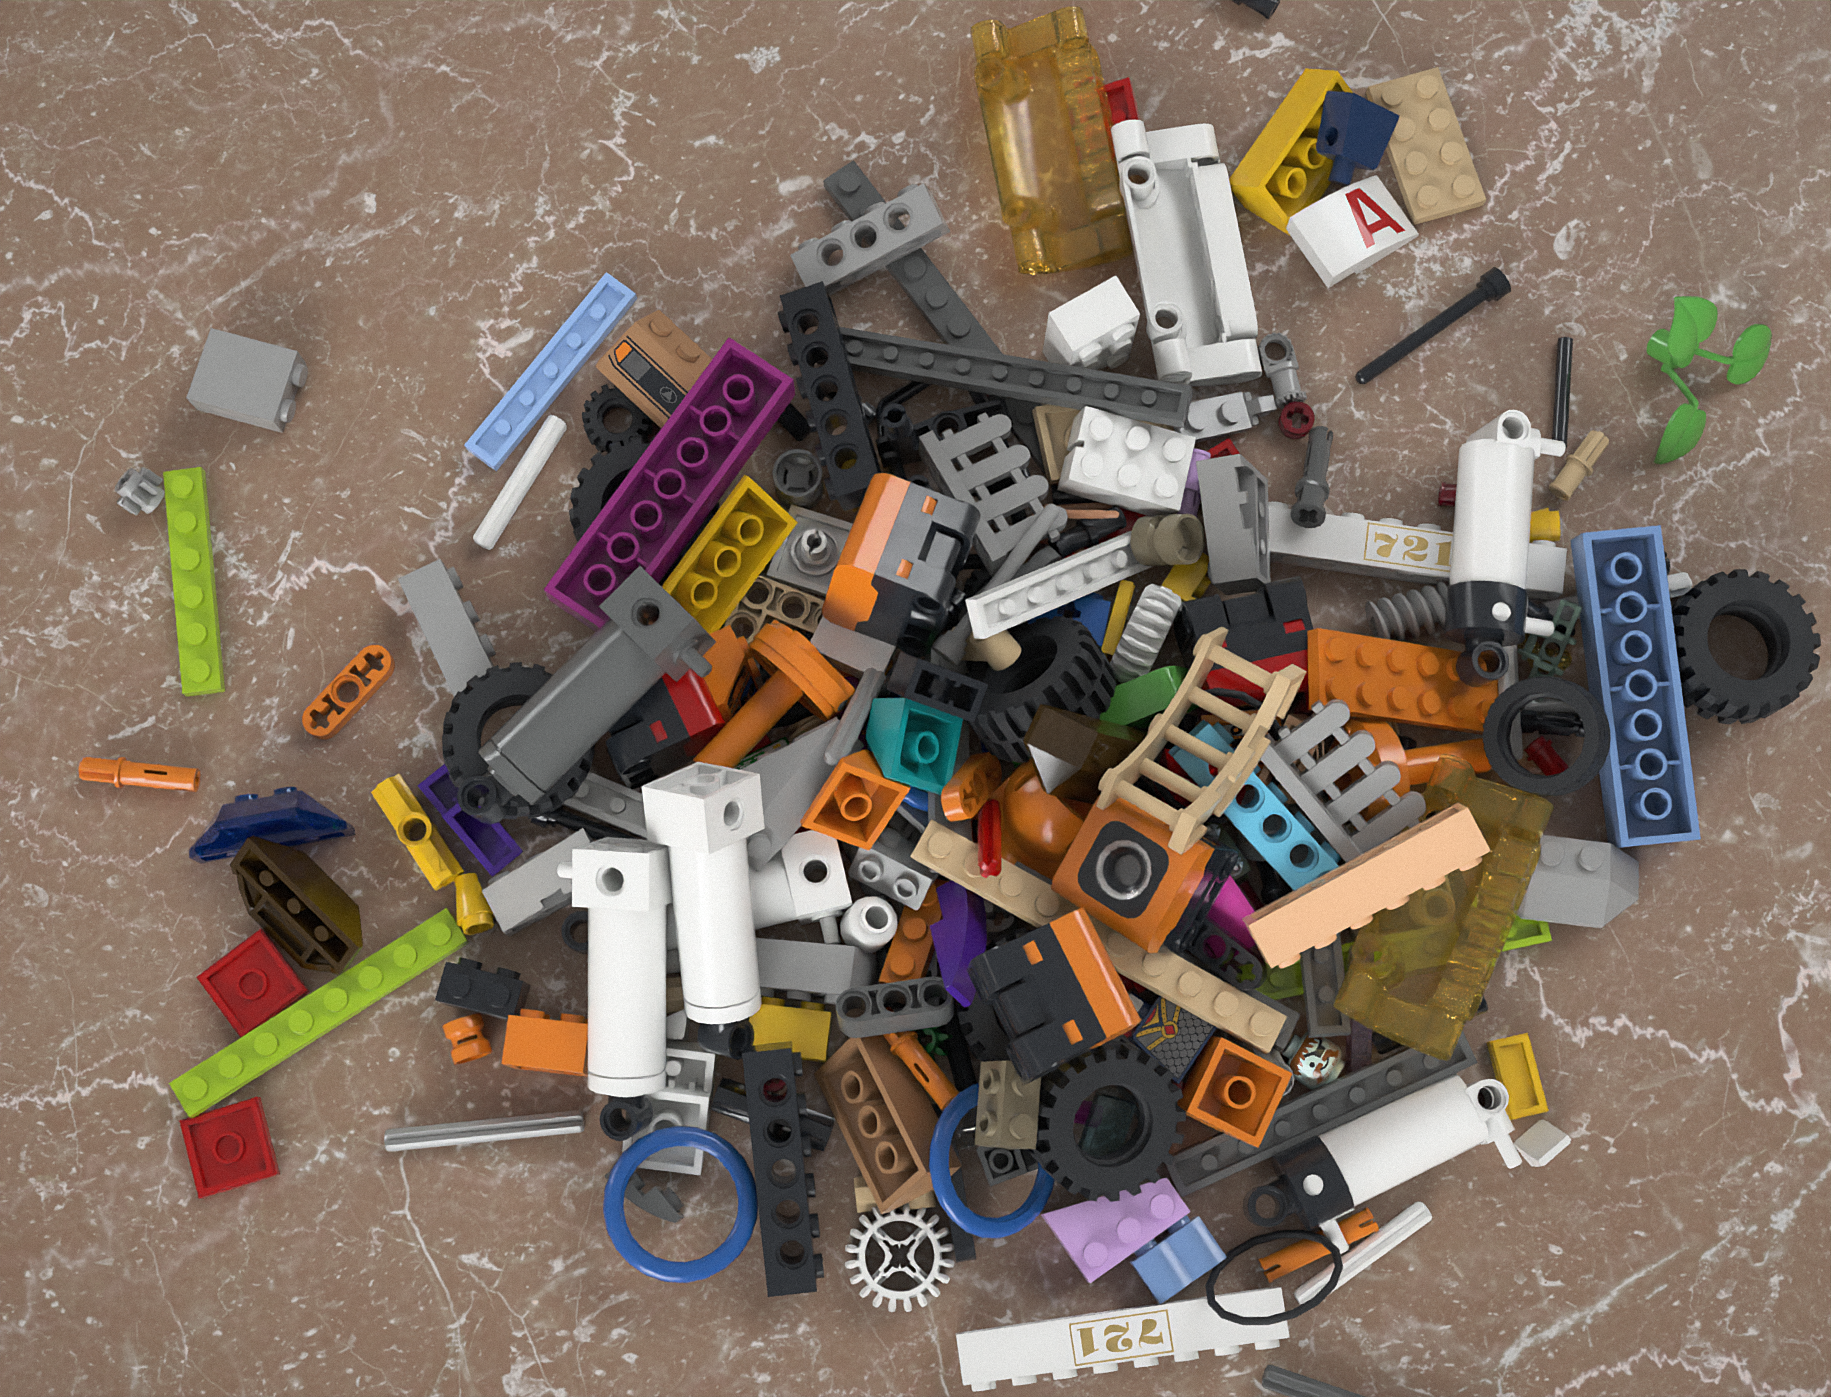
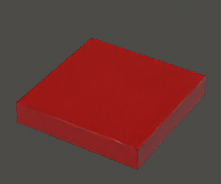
(252, 983)
(229, 1147)

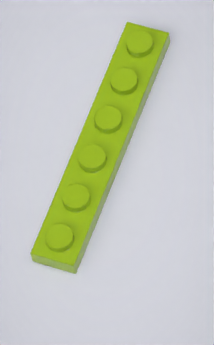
(193, 582)

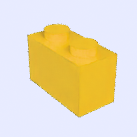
(804, 1026)

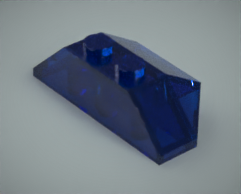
(283, 818)

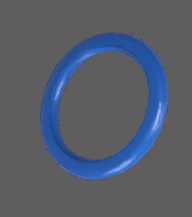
(941, 1180)
(614, 1204)

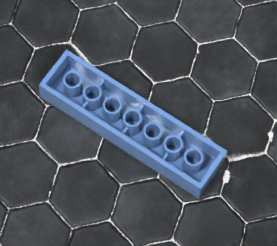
(1638, 684)

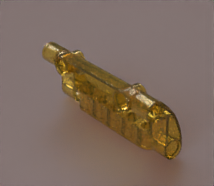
(1051, 142)
(1451, 934)

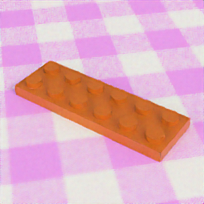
(1395, 681)

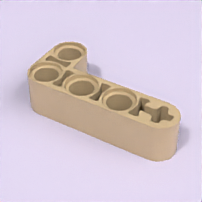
(772, 609)

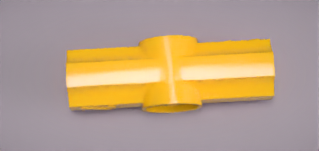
(403, 813)

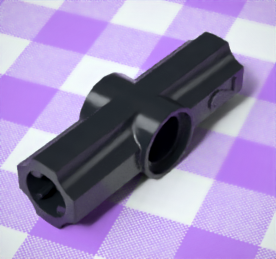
(732, 1102)

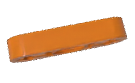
(337, 720)
(971, 786)

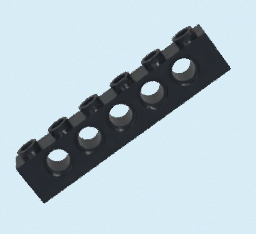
(814, 308)
(783, 1273)

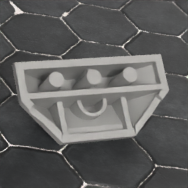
(1580, 883)

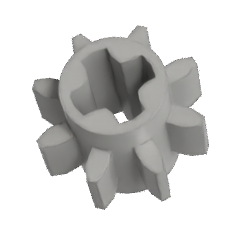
(139, 491)

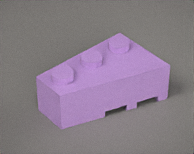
(1107, 1232)

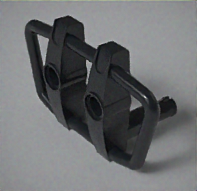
(900, 438)

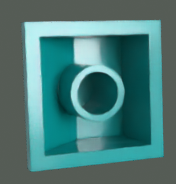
(913, 742)

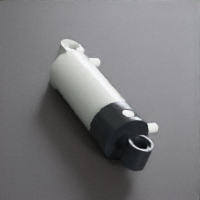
(1492, 545)
(1381, 1150)

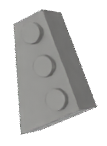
(1235, 523)
(534, 888)
(813, 969)

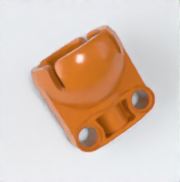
(1034, 824)

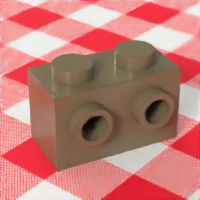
(1006, 1108)

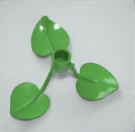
(1693, 324)

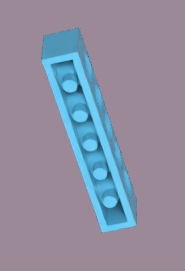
(1250, 817)

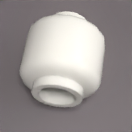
(869, 924)

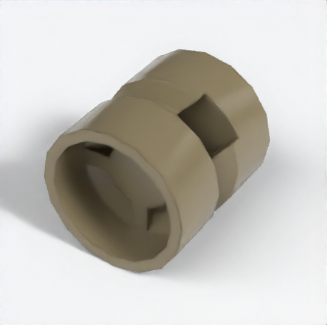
(1167, 540)

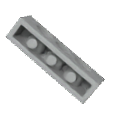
(890, 245)

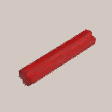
(989, 839)

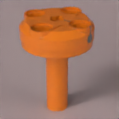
(796, 675)
(1414, 764)

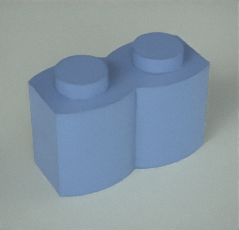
(1177, 1258)

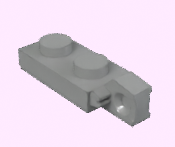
(1225, 415)

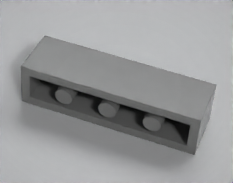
(448, 623)

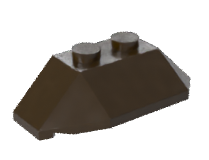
(1076, 751)
(298, 905)

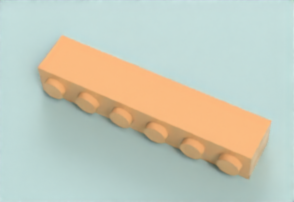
(1367, 885)

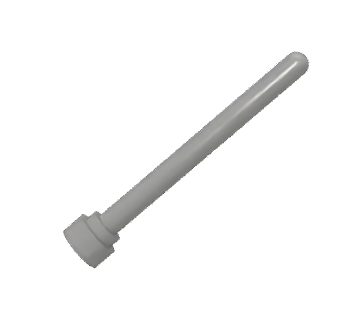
(952, 644)

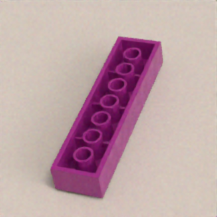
(674, 481)

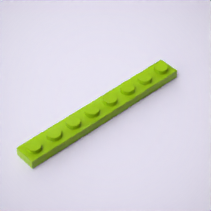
(318, 1013)

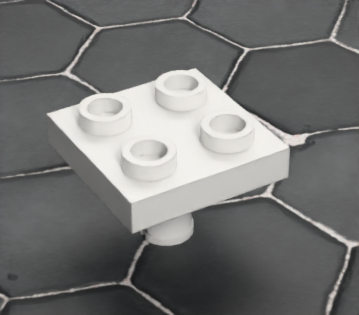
(810, 551)

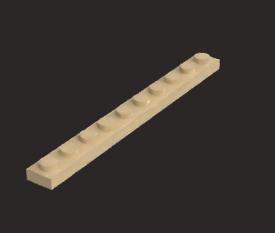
(1159, 972)

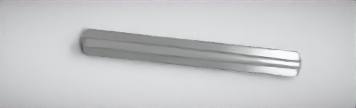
(484, 1130)

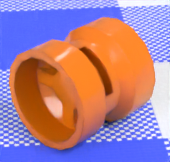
(463, 1030)

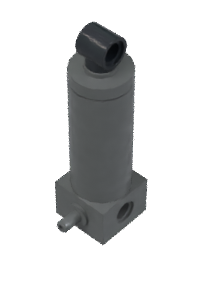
(588, 695)

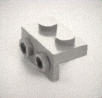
(892, 870)

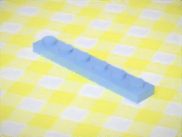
(550, 371)

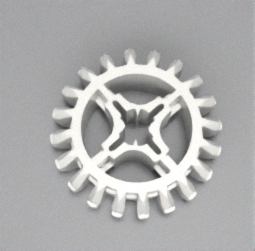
(1145, 633)
(925, 1281)

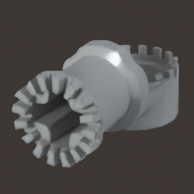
(1282, 372)

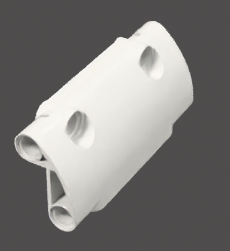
(1188, 254)

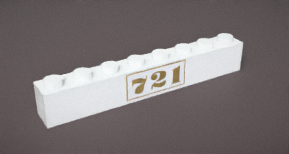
(1394, 550)
(1116, 1337)

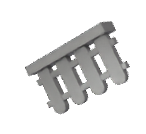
(974, 478)
(1321, 774)

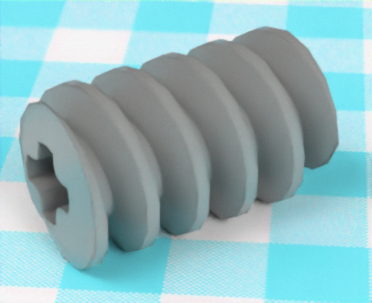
(1408, 613)

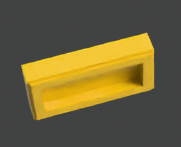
(1117, 618)
(1518, 1072)

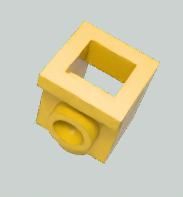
(1189, 579)

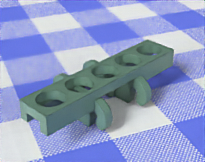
(1557, 637)

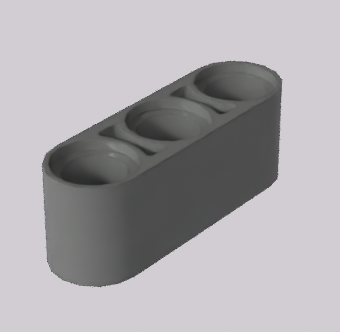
(877, 998)

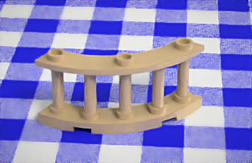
(1232, 767)

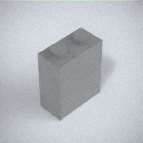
(247, 380)

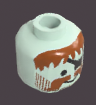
(1313, 1060)

